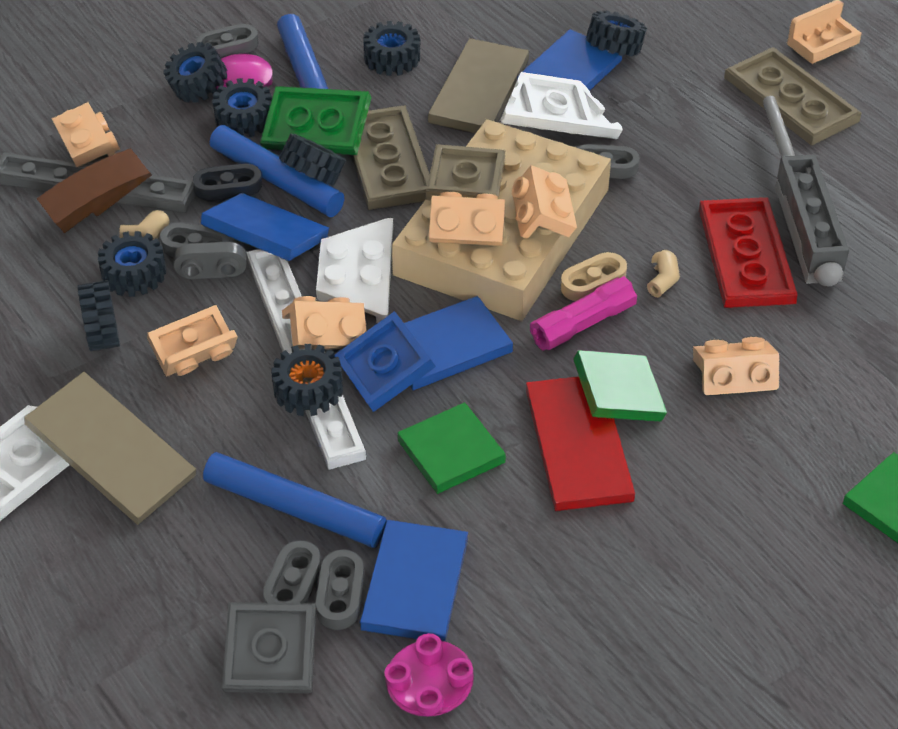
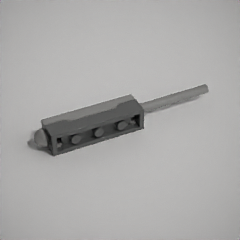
(807, 208)

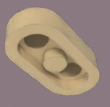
(591, 274)

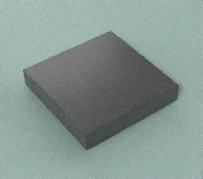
(269, 647)

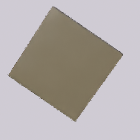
(465, 171)

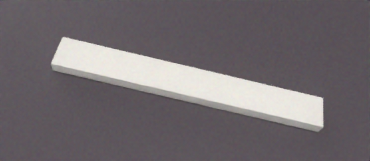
(335, 428)

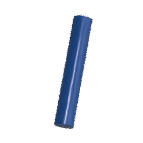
(300, 52)
(305, 188)
(295, 499)

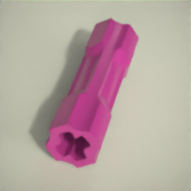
(564, 323)

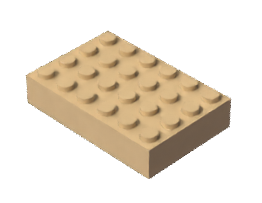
(512, 274)

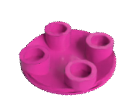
(246, 67)
(429, 677)

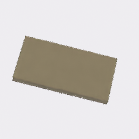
(478, 85)
(803, 101)
(390, 160)
(110, 447)

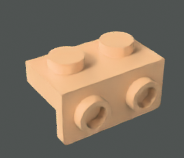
(822, 33)
(85, 134)
(543, 201)
(467, 219)
(325, 323)
(192, 341)
(737, 366)

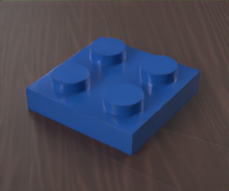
(384, 361)

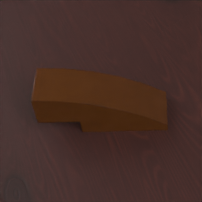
(93, 189)

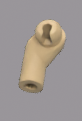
(152, 224)
(668, 273)

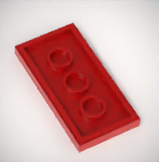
(747, 253)
(578, 451)

